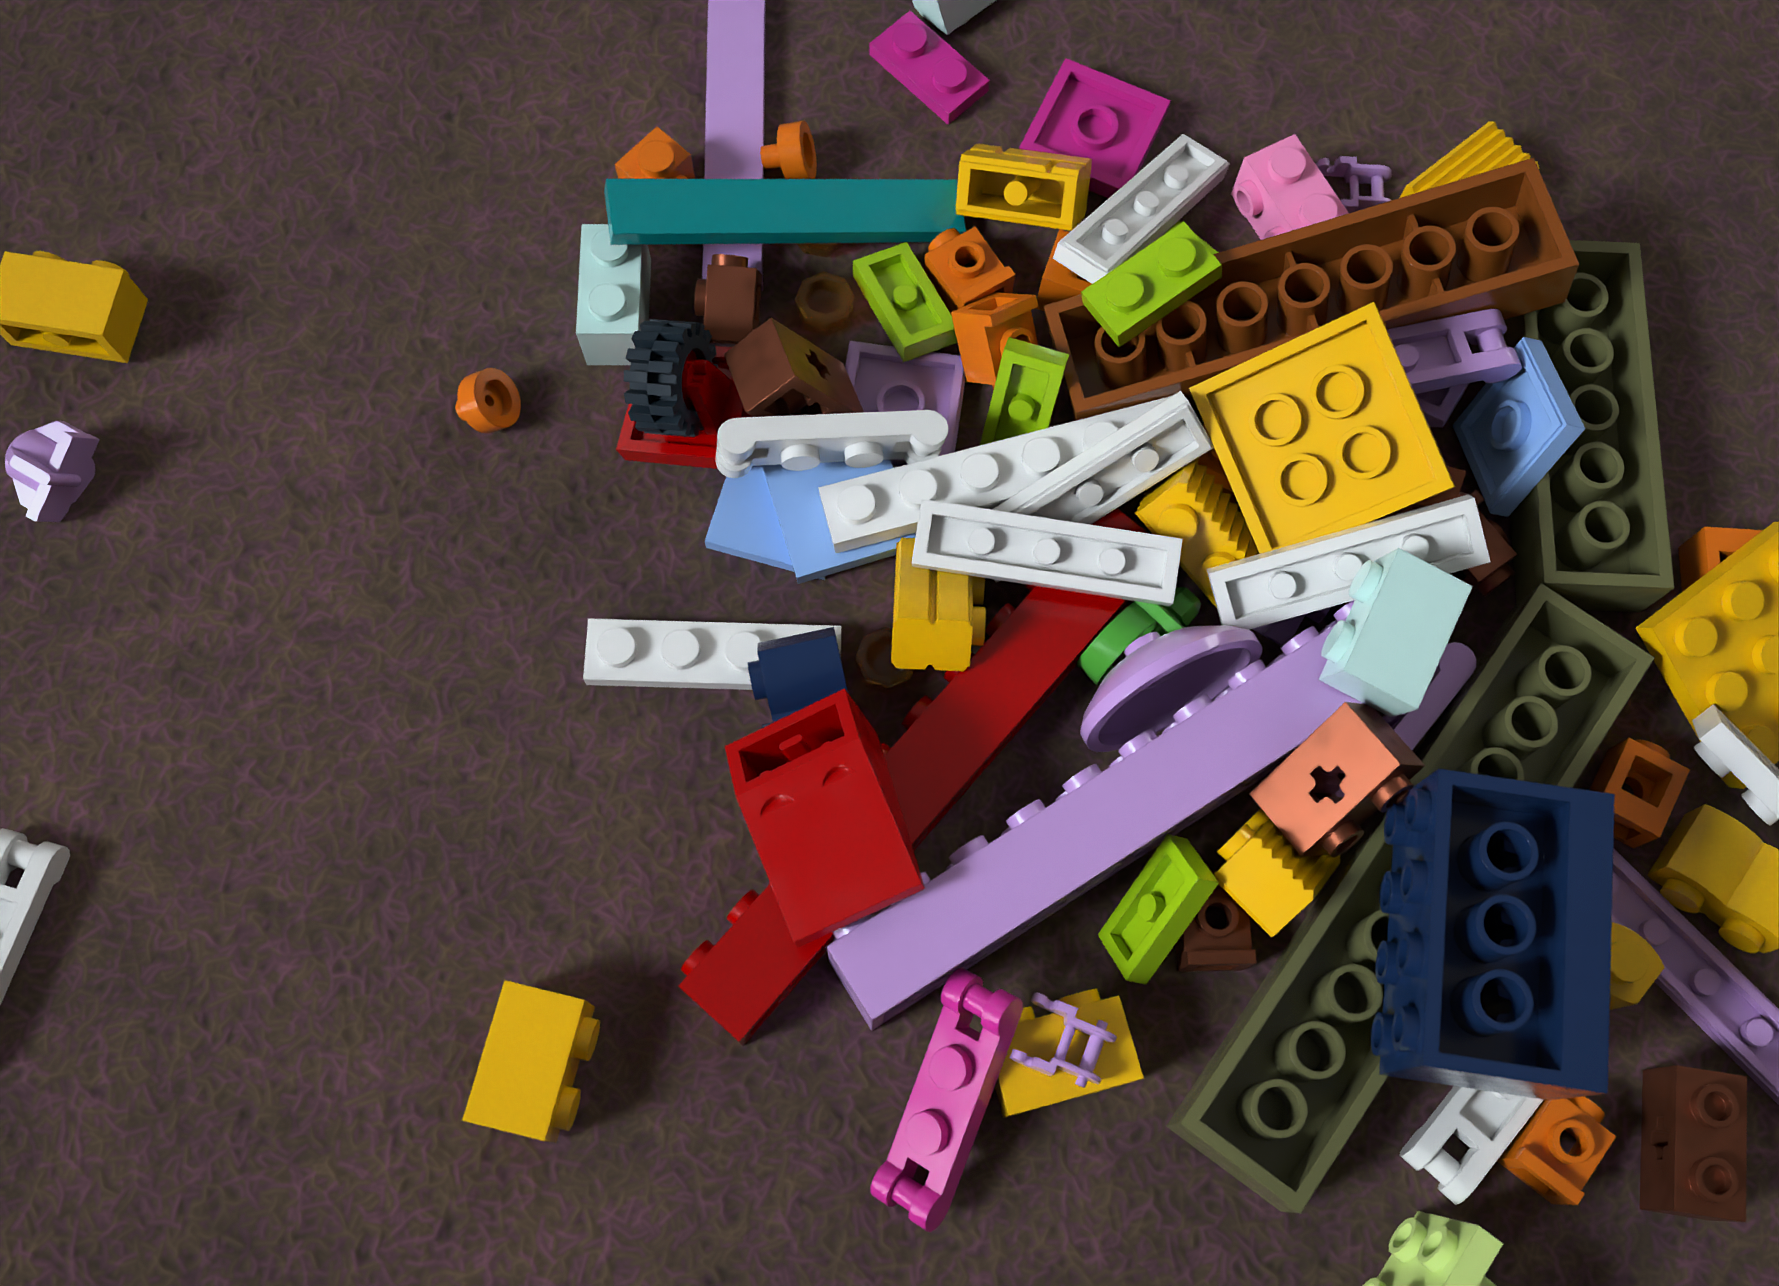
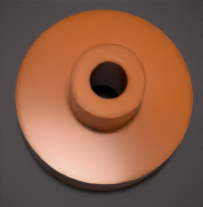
(792, 152)
(488, 400)

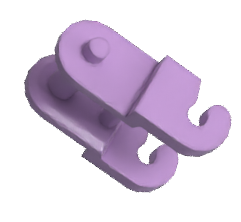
(1355, 174)
(1097, 1034)

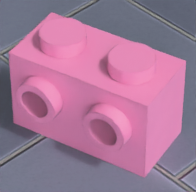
(1284, 190)

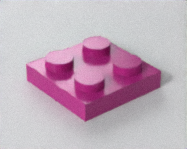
(1098, 120)

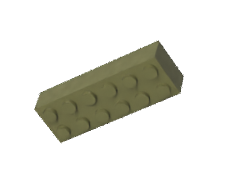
(1600, 512)

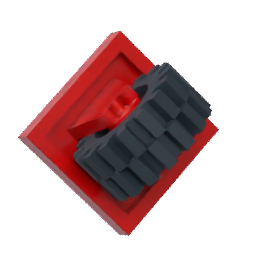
(676, 395)

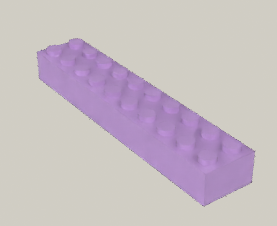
(1089, 832)

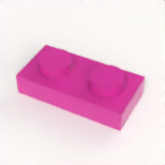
(929, 67)

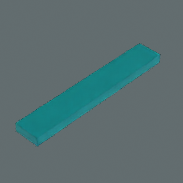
(779, 210)

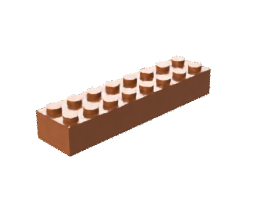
(1416, 257)

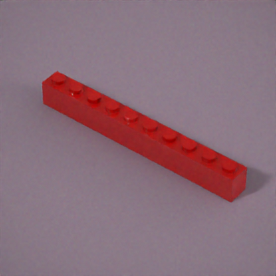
(930, 767)

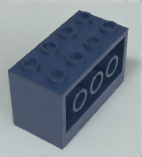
(1497, 937)

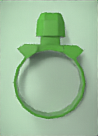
(1133, 623)

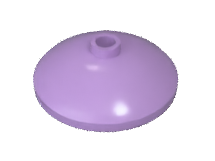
(1162, 678)

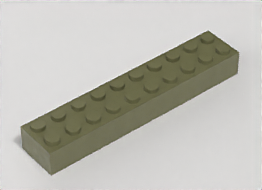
(1301, 1053)

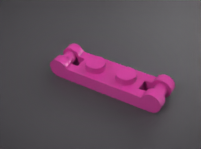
(948, 1099)

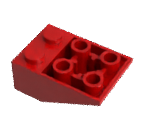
(824, 816)

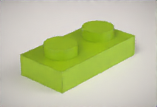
(1151, 284)
(905, 301)
(1024, 390)
(1157, 909)

